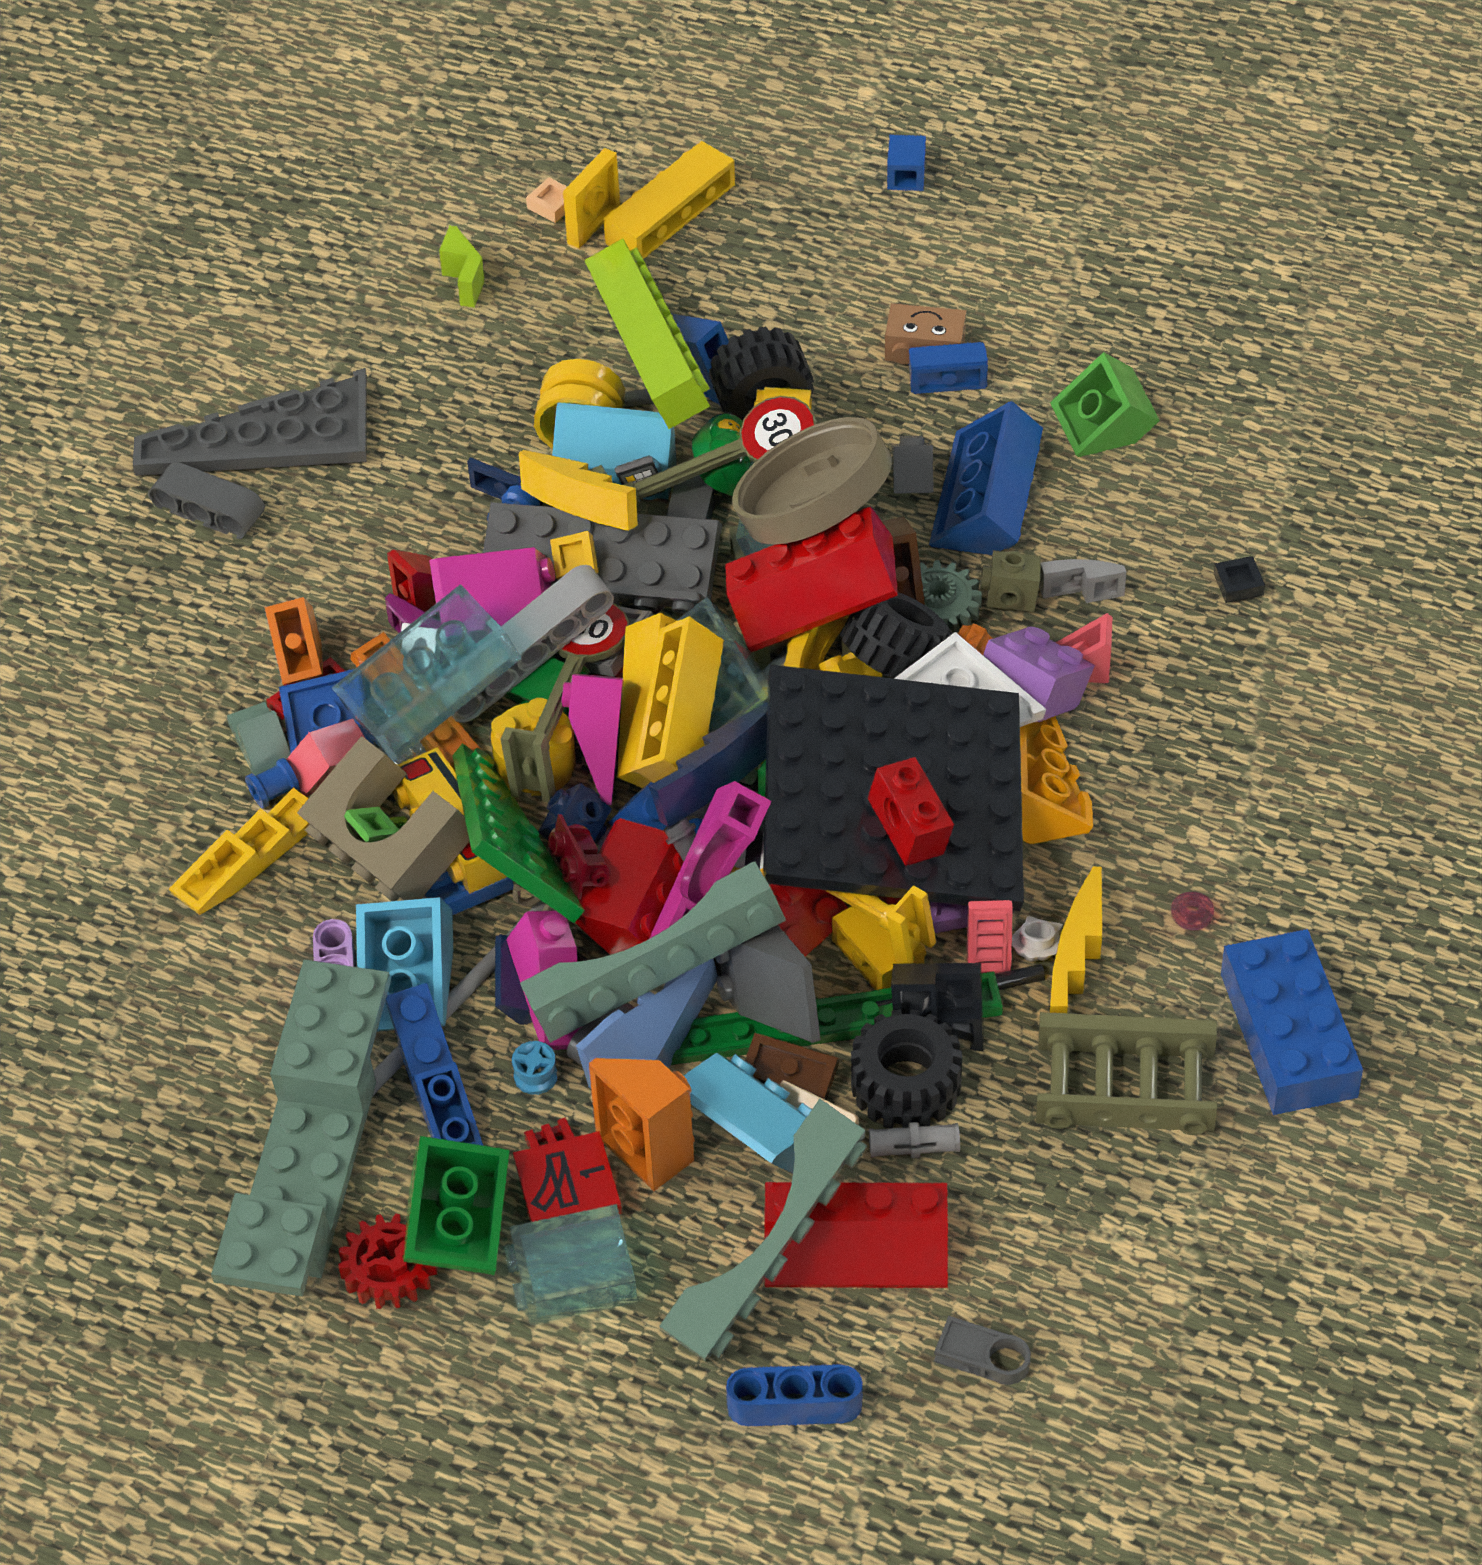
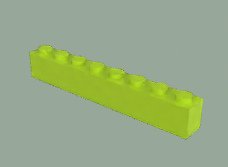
(649, 332)

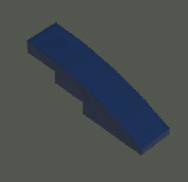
(725, 758)

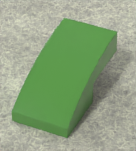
(373, 823)

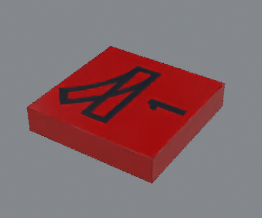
(566, 1177)

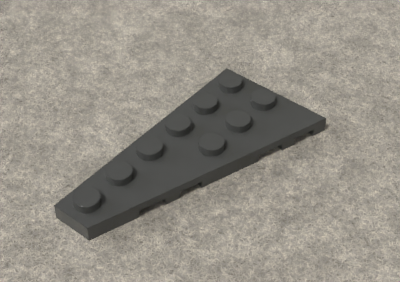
(274, 431)

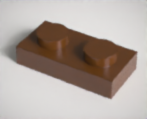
(793, 1064)

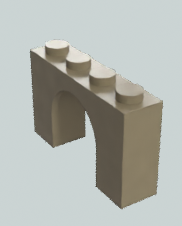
(408, 859)

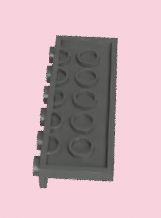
(650, 566)

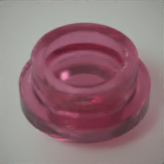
(1191, 919)

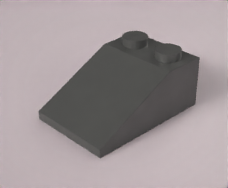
(771, 984)

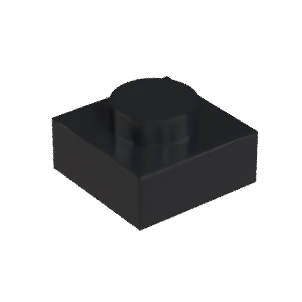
(1239, 579)

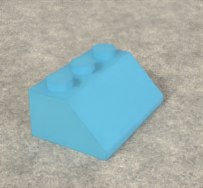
(612, 438)
(747, 1107)

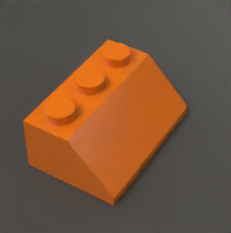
(643, 1116)

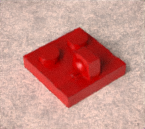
(807, 914)

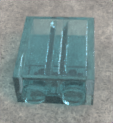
(571, 1265)

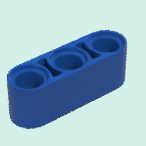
(814, 1382)

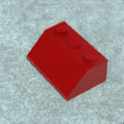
(637, 889)

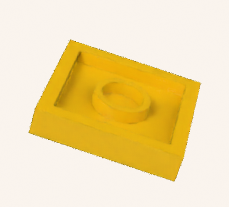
(591, 198)

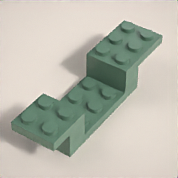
(314, 1135)

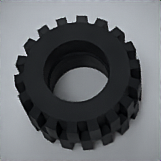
(756, 362)
(893, 634)
(901, 1097)

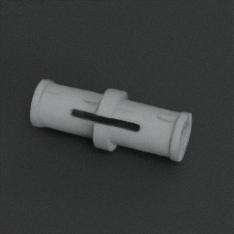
(914, 1140)

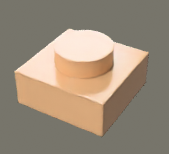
(547, 200)

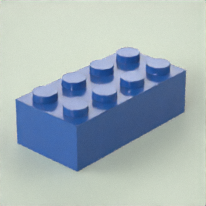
(1291, 1022)

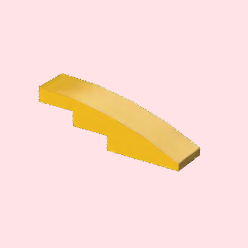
(577, 491)
(241, 857)
(1078, 941)

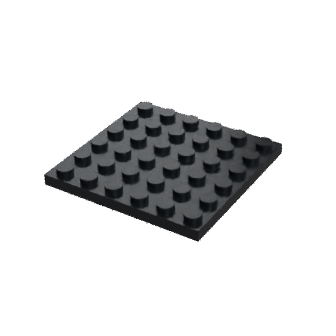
(820, 764)

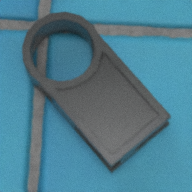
(971, 1346)

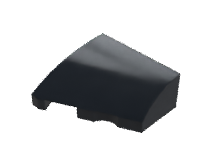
(944, 991)

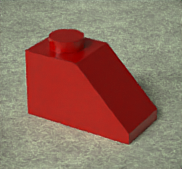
(412, 578)

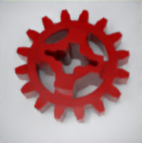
(382, 1268)

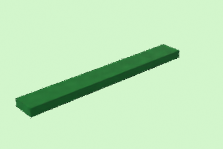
(838, 1020)

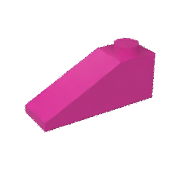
(595, 718)
(536, 945)

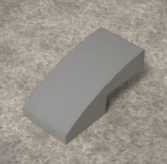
(1094, 578)

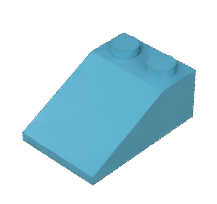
(411, 944)

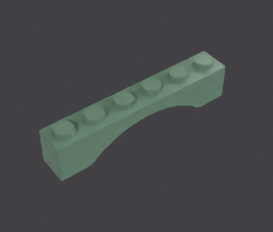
(582, 991)
(708, 1310)

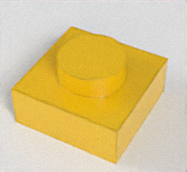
(572, 552)

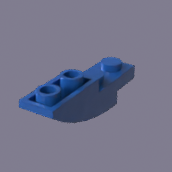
(431, 1066)

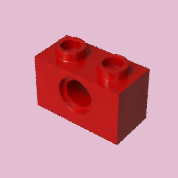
(910, 811)

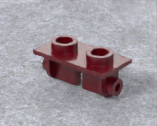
(577, 856)

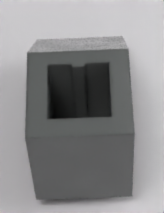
(912, 465)

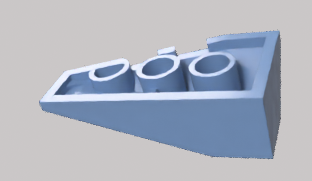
(655, 1025)

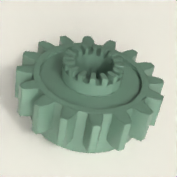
(951, 594)

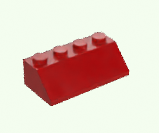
(812, 580)
(867, 1237)

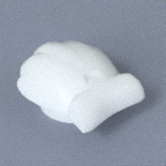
(1037, 939)

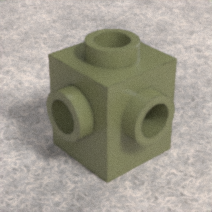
(1012, 581)

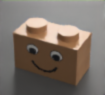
(921, 327)

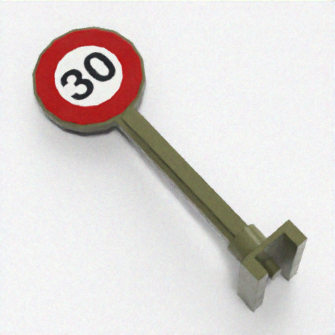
(760, 431)
(528, 751)

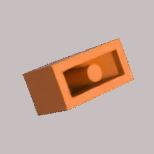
(295, 640)

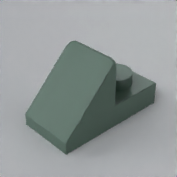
(259, 737)

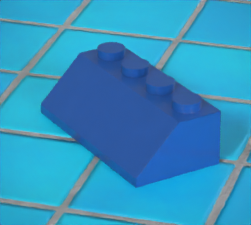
(988, 482)

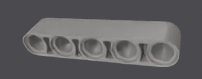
(545, 629)

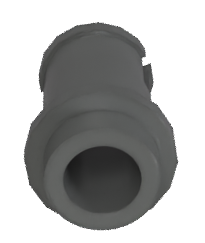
(681, 836)

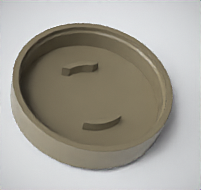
(812, 480)

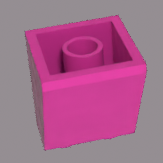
(497, 580)

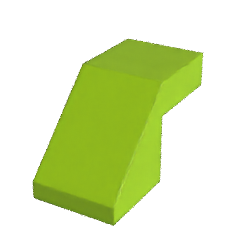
(462, 261)

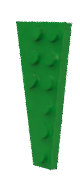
(505, 836)

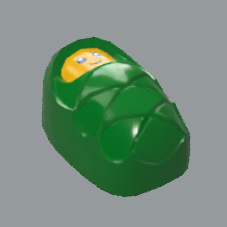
(714, 434)

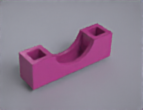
(720, 840)

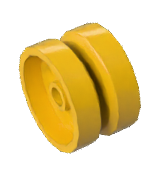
(575, 383)

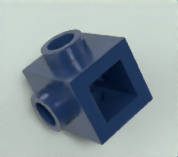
(578, 806)

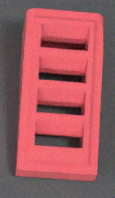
(990, 940)

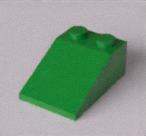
(455, 1205)

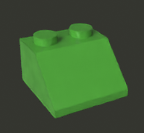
(1104, 408)

